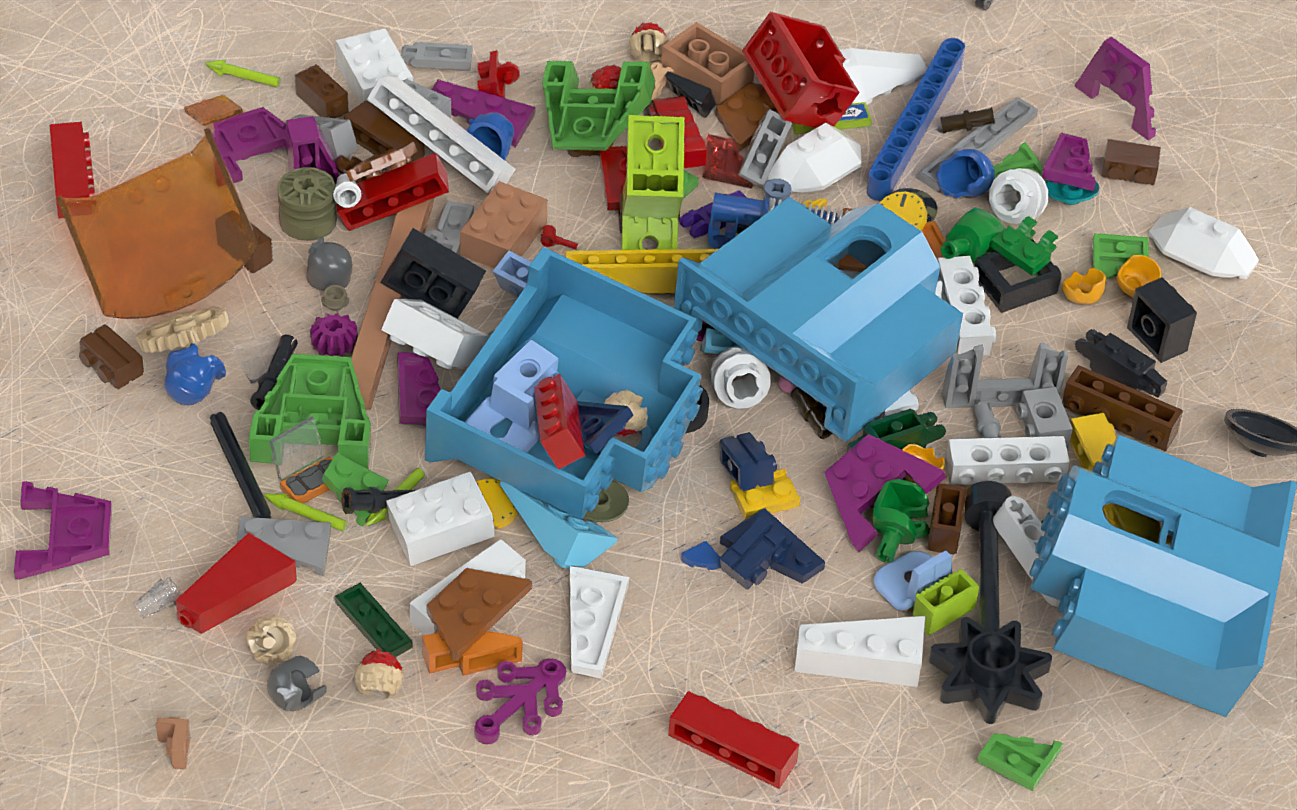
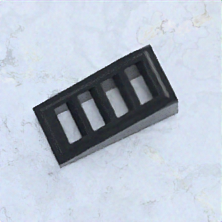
(696, 95)

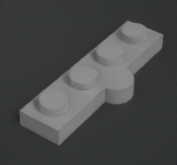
(451, 223)

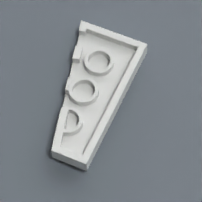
(594, 615)

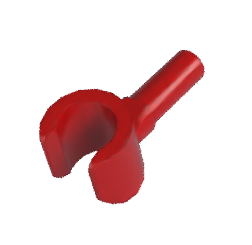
(549, 238)

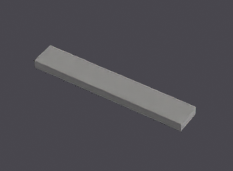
(985, 137)

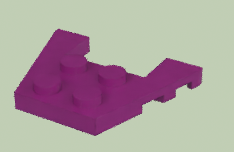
(1126, 76)
(248, 136)
(861, 476)
(77, 530)

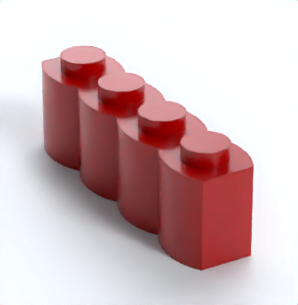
(693, 143)

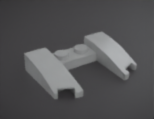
(965, 389)

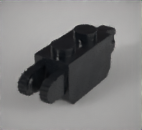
(1121, 362)

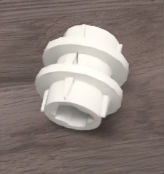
(1004, 199)
(740, 392)

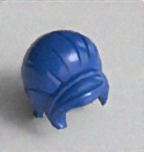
(965, 174)
(191, 376)

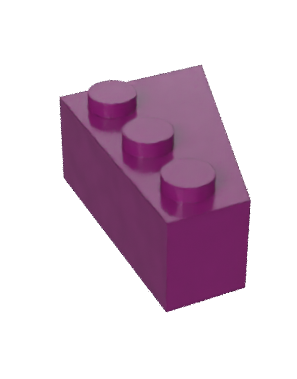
(309, 147)

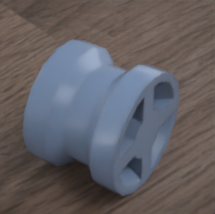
(777, 189)

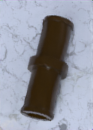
(967, 120)
(811, 411)

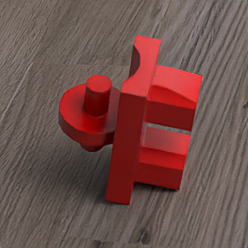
(496, 75)

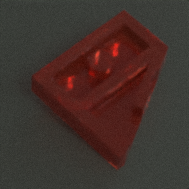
(723, 161)

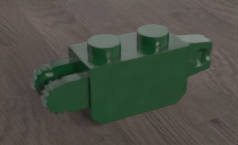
(904, 429)

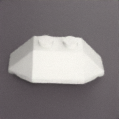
(817, 159)
(1204, 243)

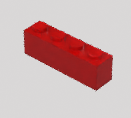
(71, 161)
(396, 191)
(559, 421)
(733, 739)

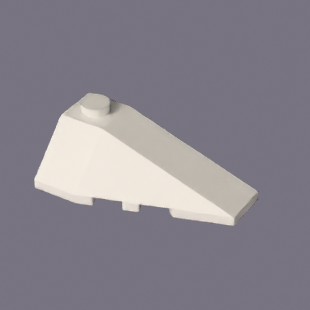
(881, 71)

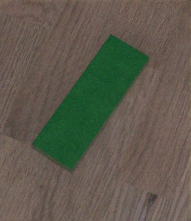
(373, 620)

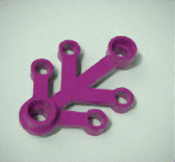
(520, 695)

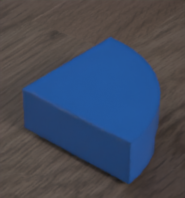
(702, 556)

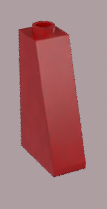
(235, 583)

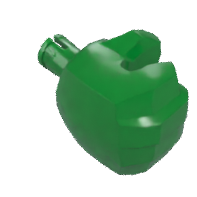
(972, 235)
(892, 516)

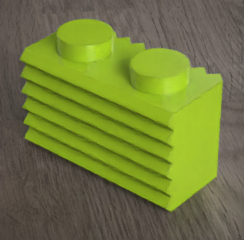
(946, 601)

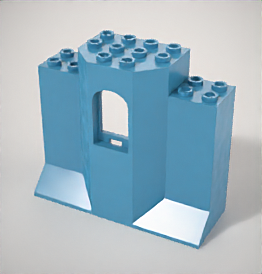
(831, 335)
(604, 344)
(1164, 614)

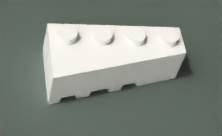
(863, 650)

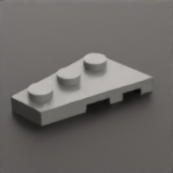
(301, 540)

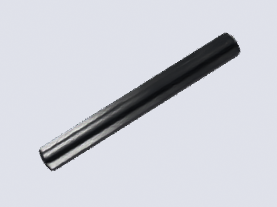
(239, 466)

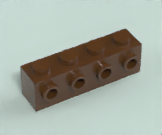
(1123, 406)

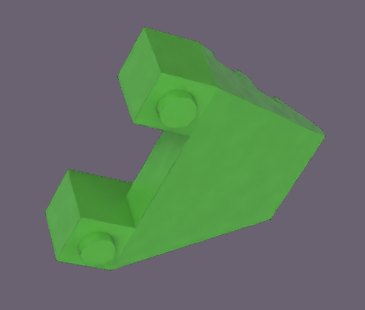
(593, 116)
(316, 388)

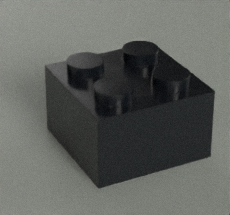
(1161, 319)

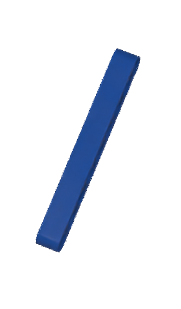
(915, 119)

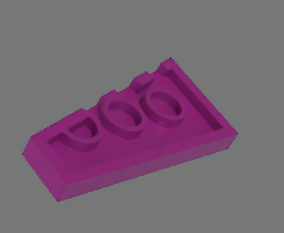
(472, 103)

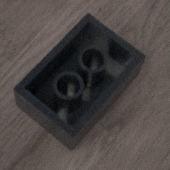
(433, 274)

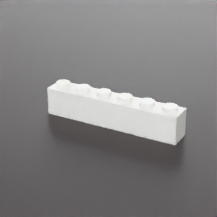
(440, 133)

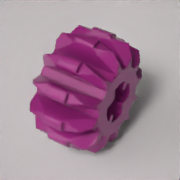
(333, 335)

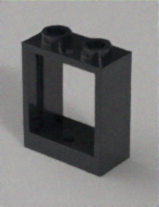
(1010, 297)

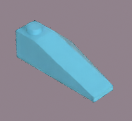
(559, 533)

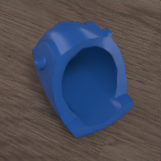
(494, 132)

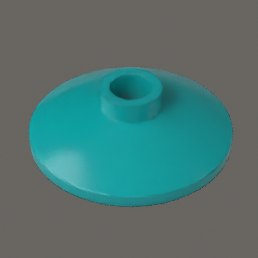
(1070, 194)

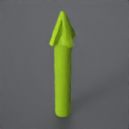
(222, 67)
(409, 483)
(283, 502)

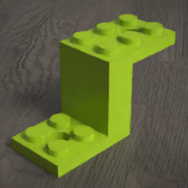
(653, 182)

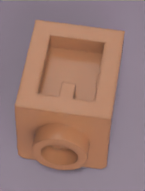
(177, 735)

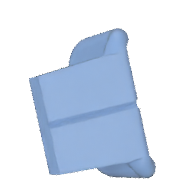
(512, 404)
(925, 572)

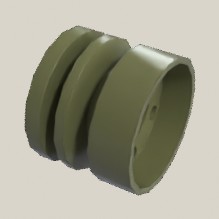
(307, 203)

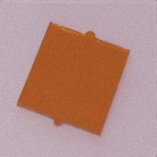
(213, 110)

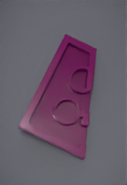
(1070, 163)
(416, 387)

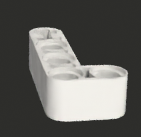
(1021, 533)

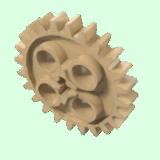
(182, 329)

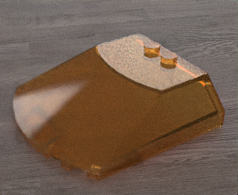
(163, 235)

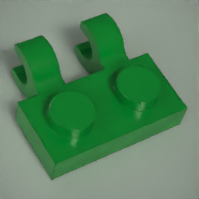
(1020, 250)

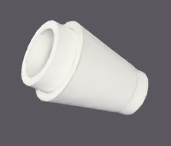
(346, 191)

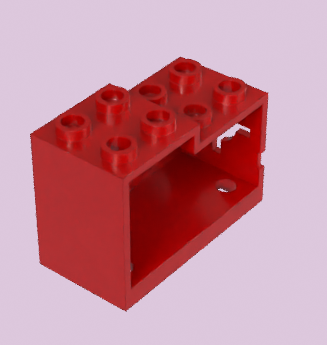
(801, 70)

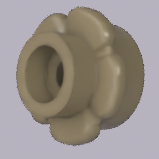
(335, 297)

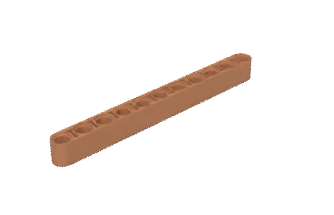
(372, 342)

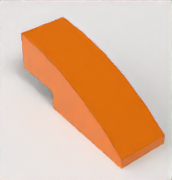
(482, 656)

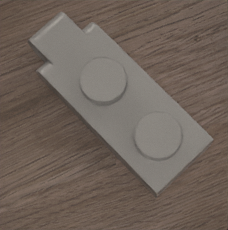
(438, 55)

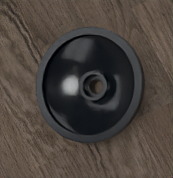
(1262, 432)

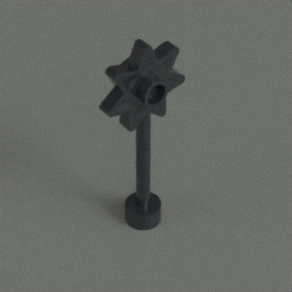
(989, 659)

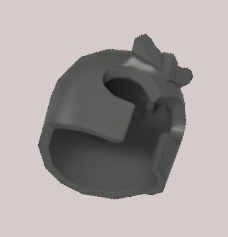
(328, 265)
(289, 685)

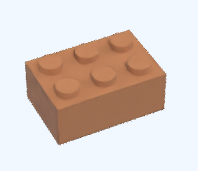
(708, 61)
(503, 223)

